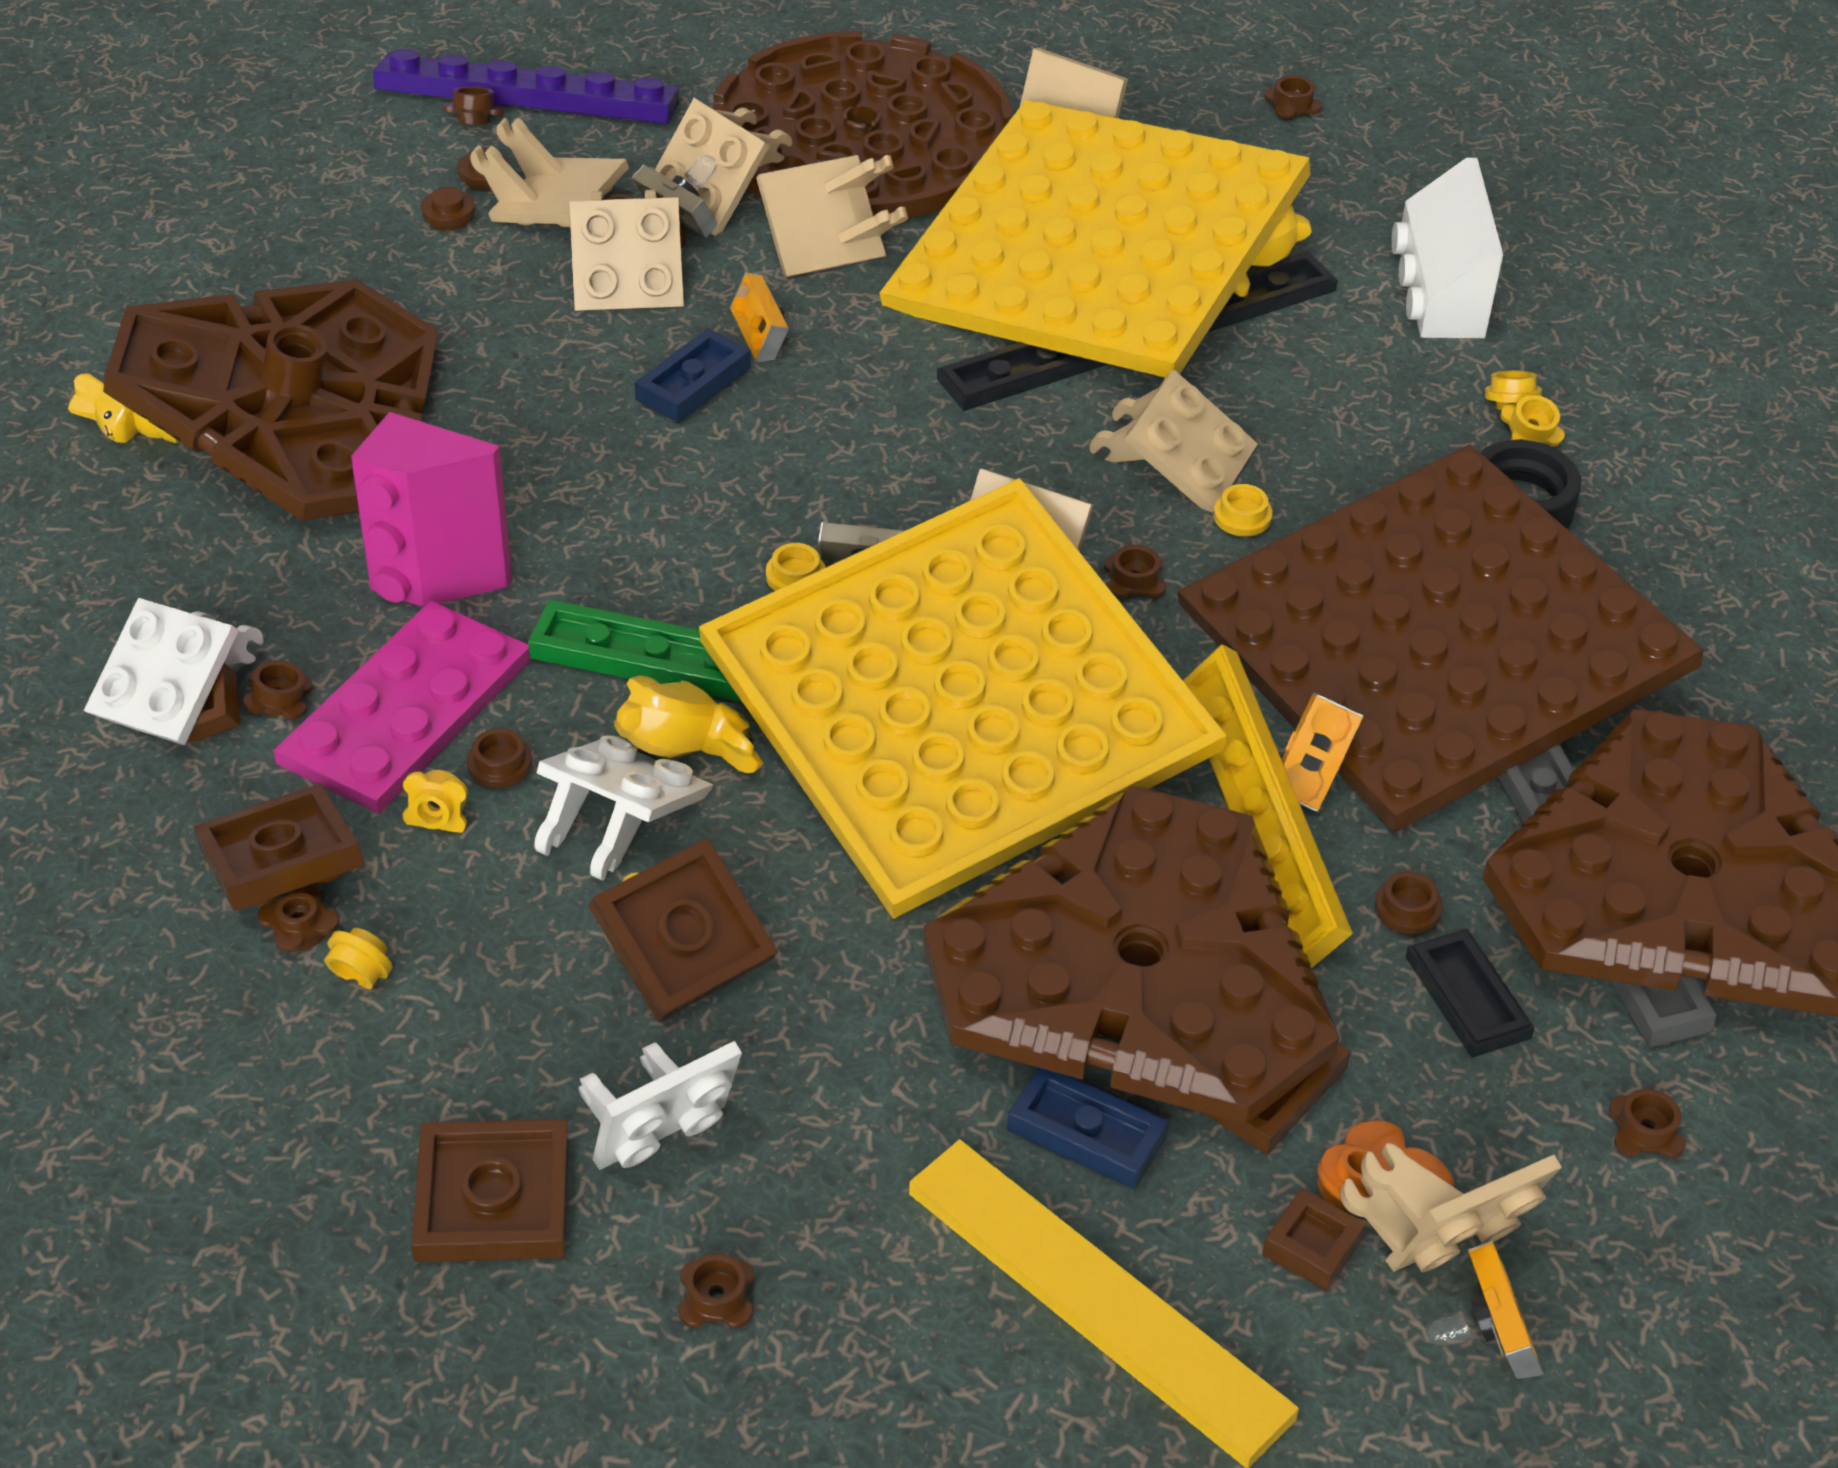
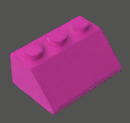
(431, 512)

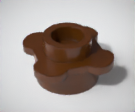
(1293, 97)
(473, 105)
(1135, 572)
(277, 690)
(301, 932)
(1652, 1108)
(713, 1273)

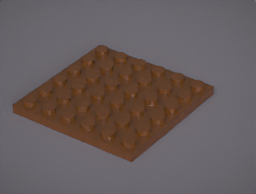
(1447, 623)

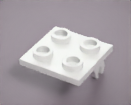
(167, 669)
(614, 769)
(675, 1100)

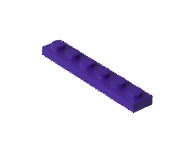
(541, 88)

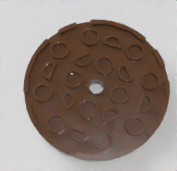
(920, 106)

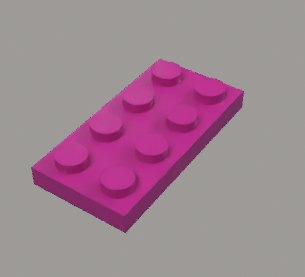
(403, 706)

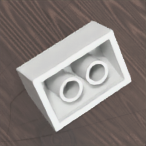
(1449, 254)

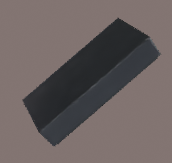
(1469, 993)

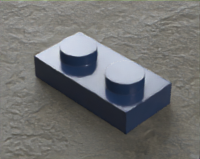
(692, 375)
(1088, 1126)

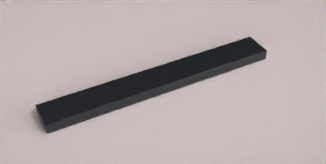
(1026, 367)

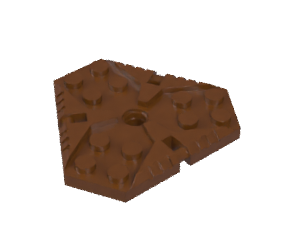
(276, 384)
(1673, 845)
(1151, 939)

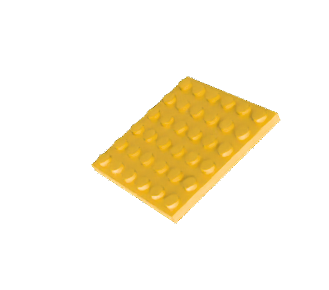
(1098, 237)
(959, 694)

